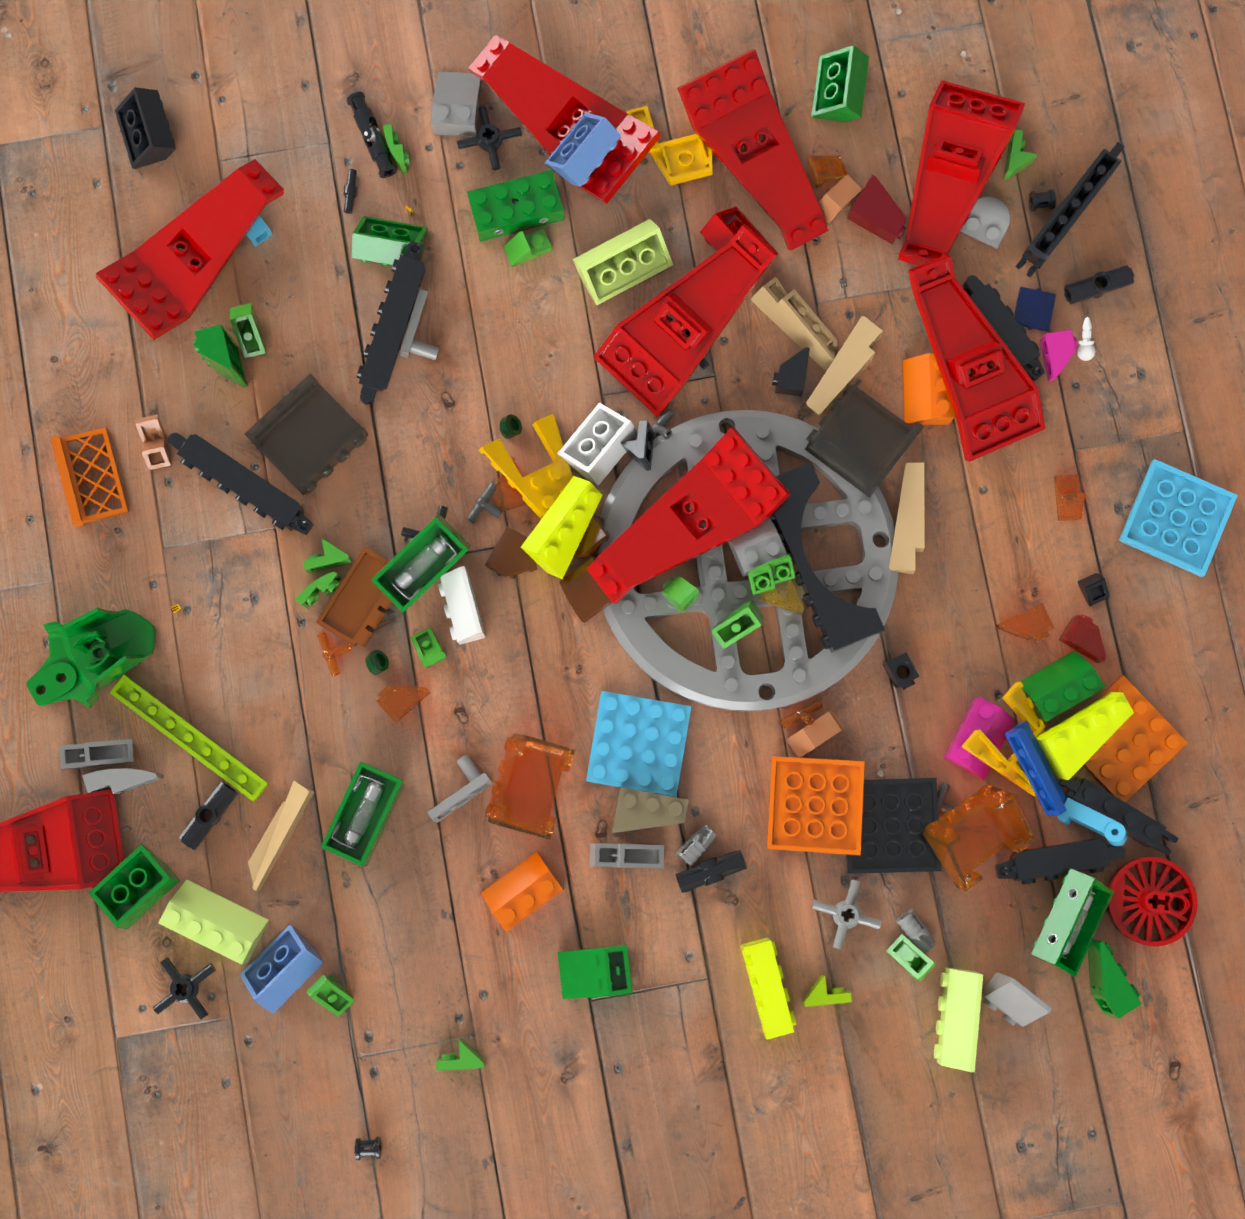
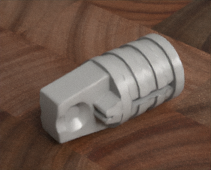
(696, 845)
(916, 930)

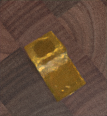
(789, 601)

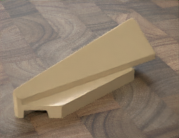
(910, 522)

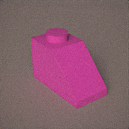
(1057, 351)

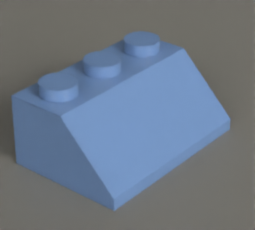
(583, 149)
(281, 969)

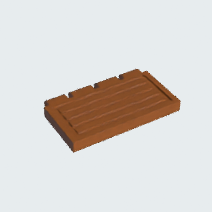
(357, 601)

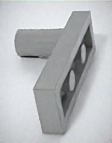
(409, 344)
(477, 784)

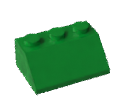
(840, 85)
(384, 239)
(220, 353)
(1061, 685)
(133, 887)

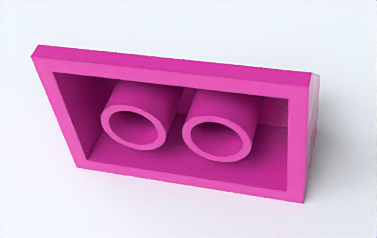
(992, 722)

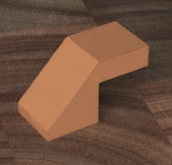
(839, 197)
(154, 442)
(814, 734)

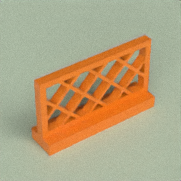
(69, 480)

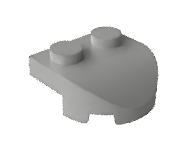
(988, 221)

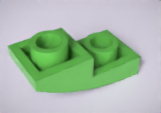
(396, 149)
(770, 573)
(326, 584)

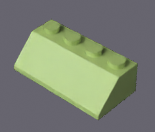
(623, 261)
(214, 922)
(958, 1019)

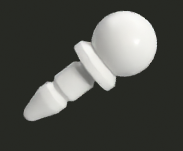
(1086, 349)

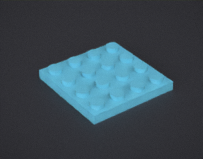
(1178, 518)
(638, 744)

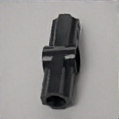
(1110, 281)
(198, 827)
(711, 871)

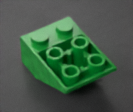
(595, 972)
(1109, 983)

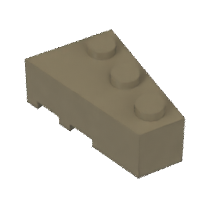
(647, 810)

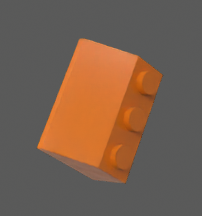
(925, 392)
(521, 891)

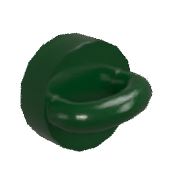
(510, 426)
(377, 662)

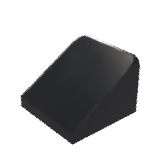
(1094, 589)

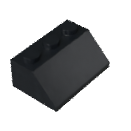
(144, 127)

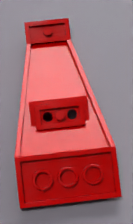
(553, 105)
(734, 109)
(958, 155)
(159, 280)
(653, 352)
(992, 402)
(726, 489)
(73, 844)

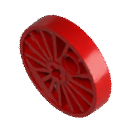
(1152, 890)

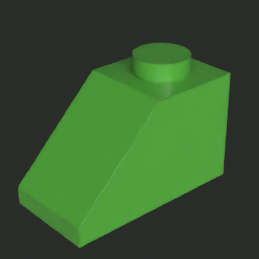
(247, 330)
(680, 593)
(738, 624)

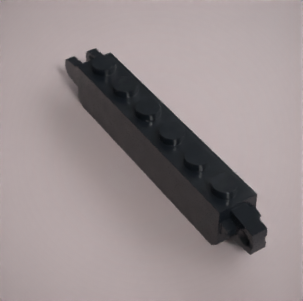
(1071, 209)
(392, 323)
(242, 482)

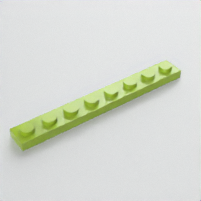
(189, 738)

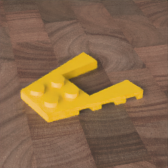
(679, 158)
(544, 485)
(985, 750)

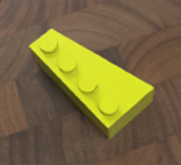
(562, 527)
(1082, 734)
(768, 988)

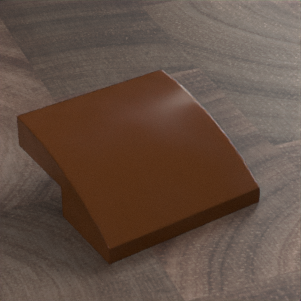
(584, 592)

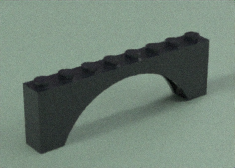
(838, 619)

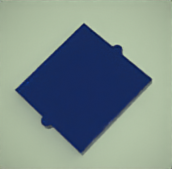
(1034, 308)

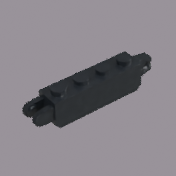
(1005, 325)
(1137, 824)
(1058, 859)

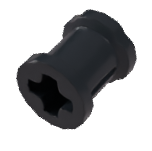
(1042, 200)
(361, 1144)

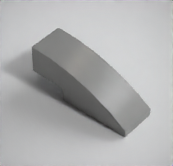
(96, 754)
(119, 779)
(626, 855)

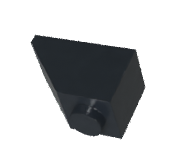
(792, 374)

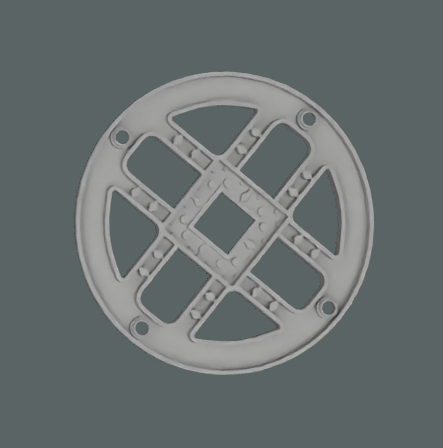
(729, 686)

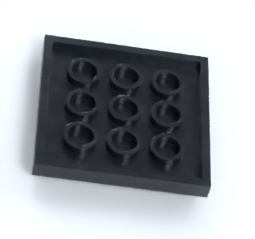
(894, 827)

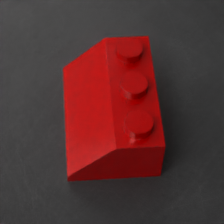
(724, 226)

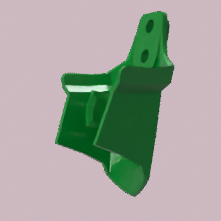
(91, 655)

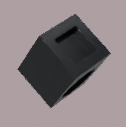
(905, 662)

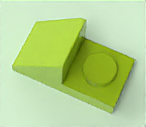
(819, 996)

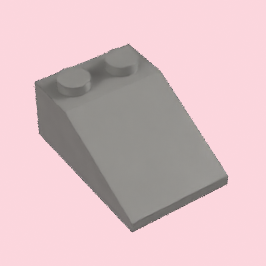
(456, 104)
(757, 547)
(1013, 1000)

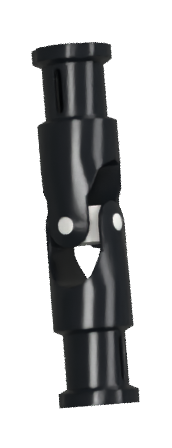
(369, 128)

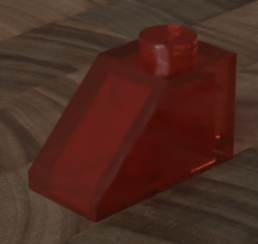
(1084, 637)

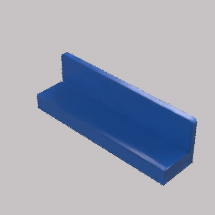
(1037, 769)

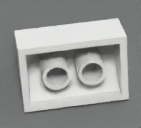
(597, 443)
(461, 606)

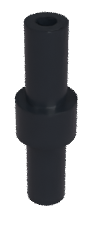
(350, 191)

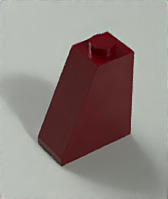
(878, 212)

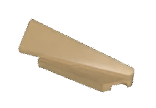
(797, 321)
(847, 365)
(278, 833)

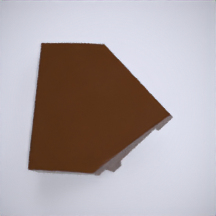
(592, 538)
(509, 557)

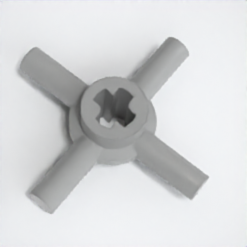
(851, 922)

